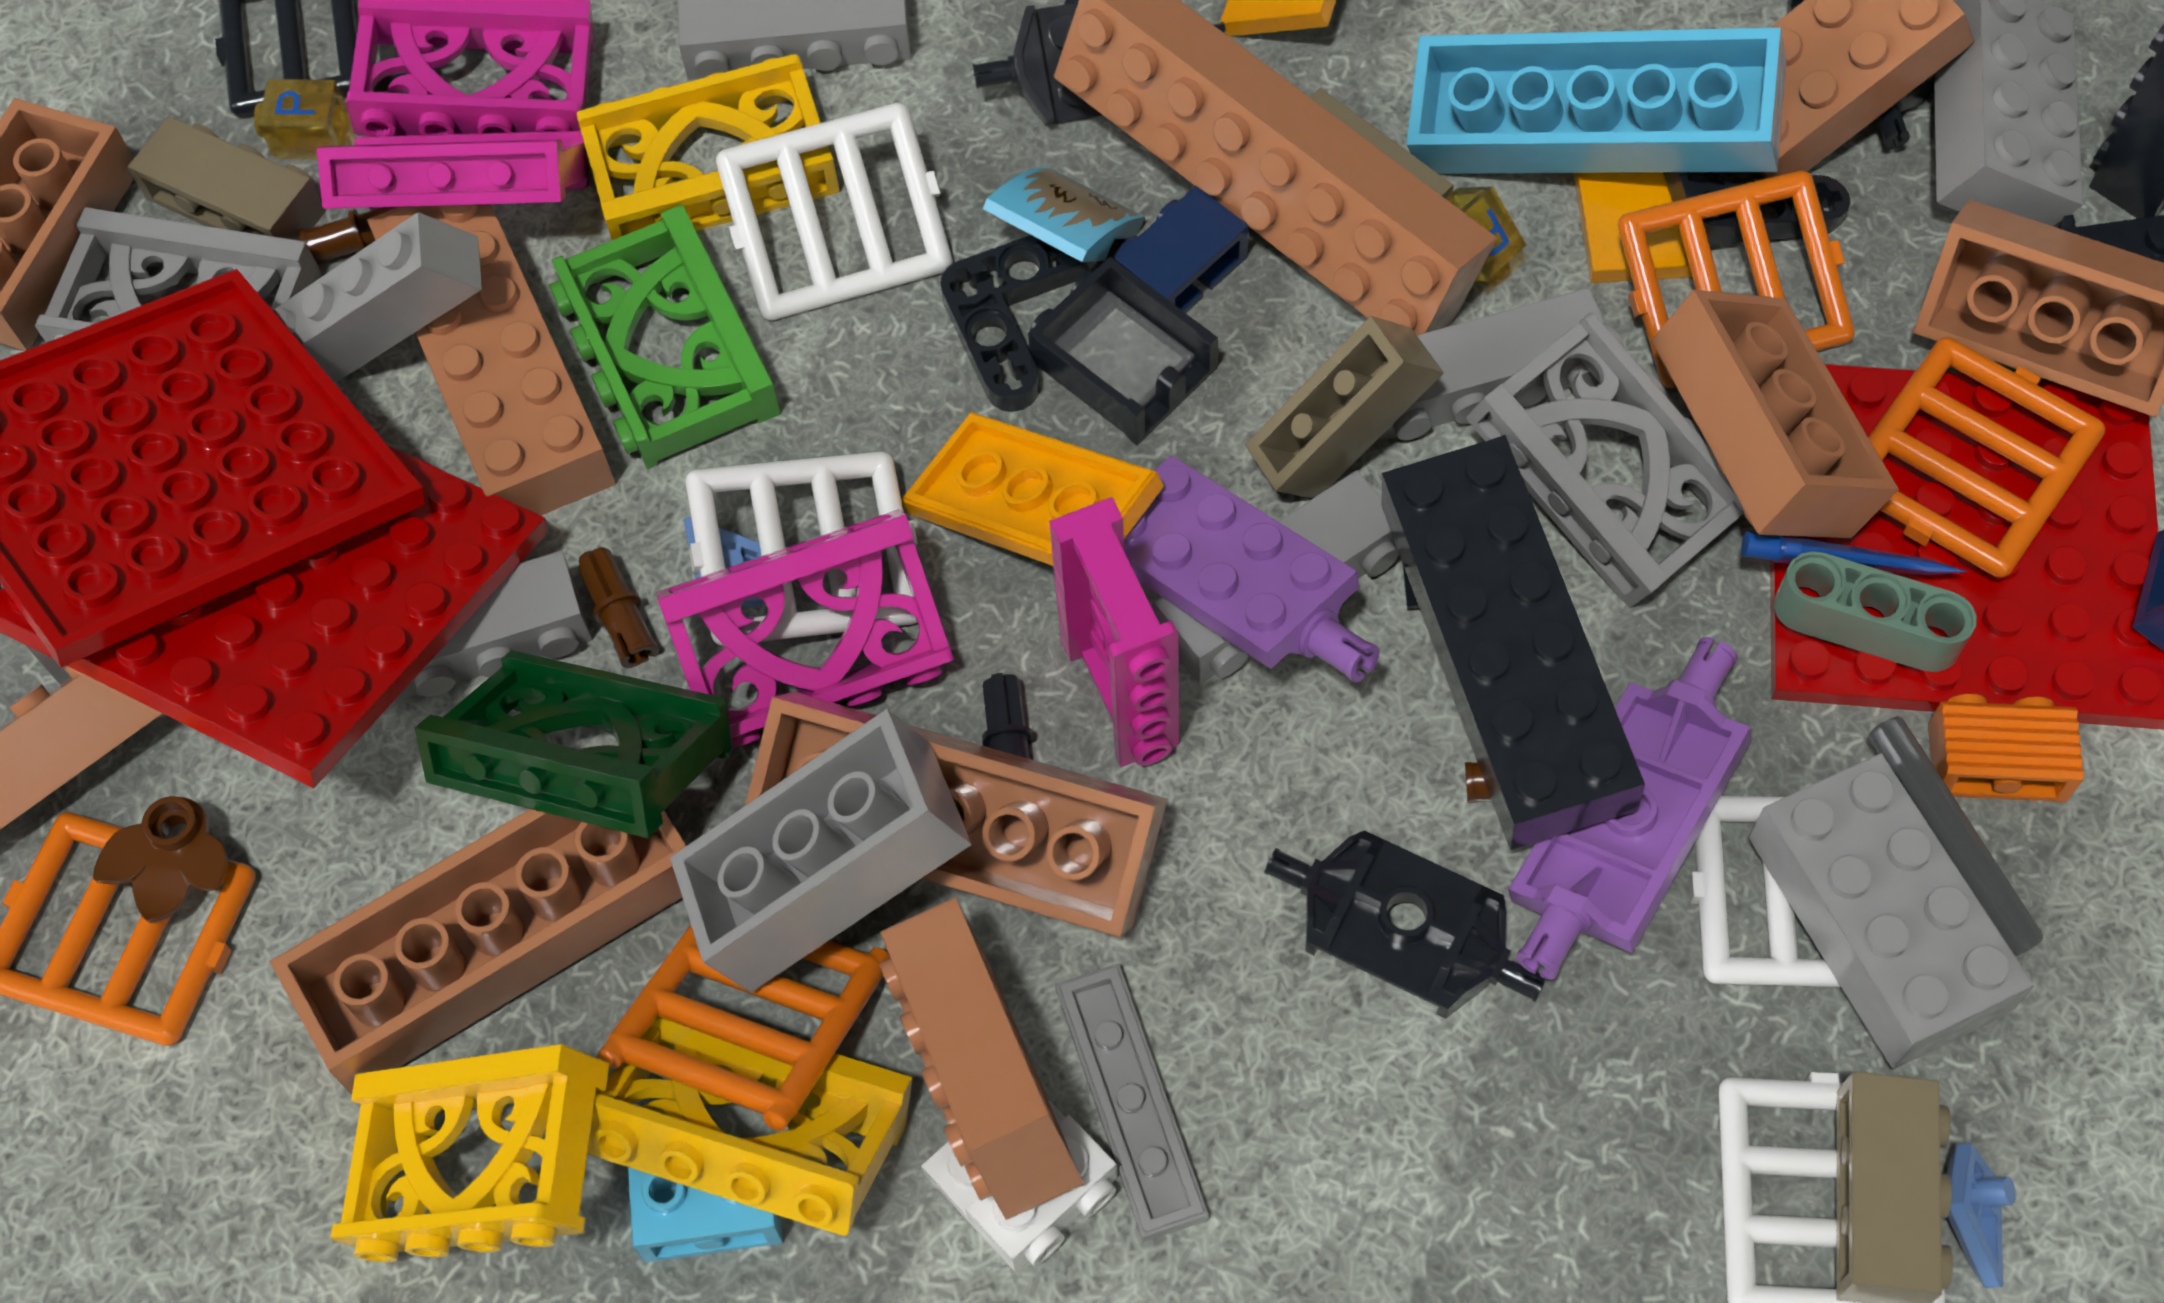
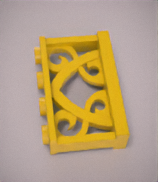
(670, 115)
(398, 1109)
(770, 1172)

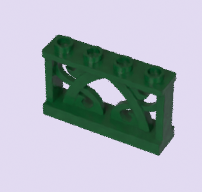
(609, 786)

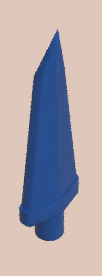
(1785, 548)

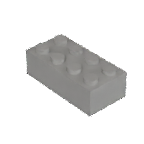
(2011, 113)
(818, 851)
(1889, 911)

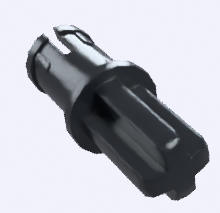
(1005, 716)

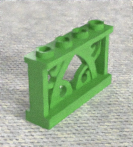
(681, 265)

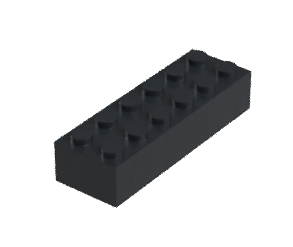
(1510, 643)

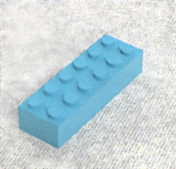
(1599, 101)

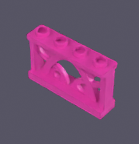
(433, 106)
(453, 169)
(859, 555)
(1116, 632)

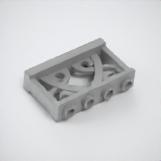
(177, 248)
(1639, 408)

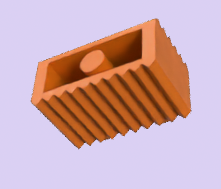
(2007, 748)

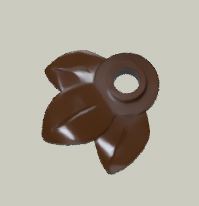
(161, 866)

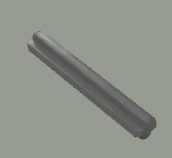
(1956, 834)

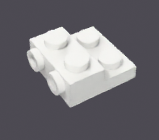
(1036, 1232)

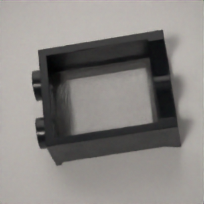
(1123, 349)

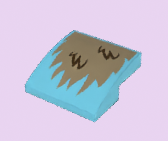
(1063, 213)

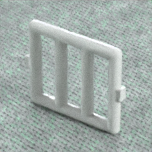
(787, 150)
(762, 479)
(1708, 891)
(1741, 1160)

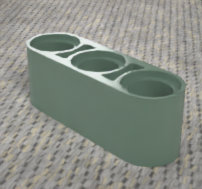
(1904, 602)

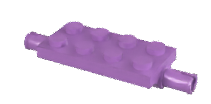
(1245, 574)
(1618, 871)

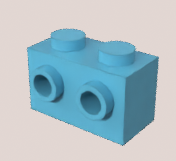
(687, 1222)

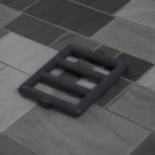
(232, 50)

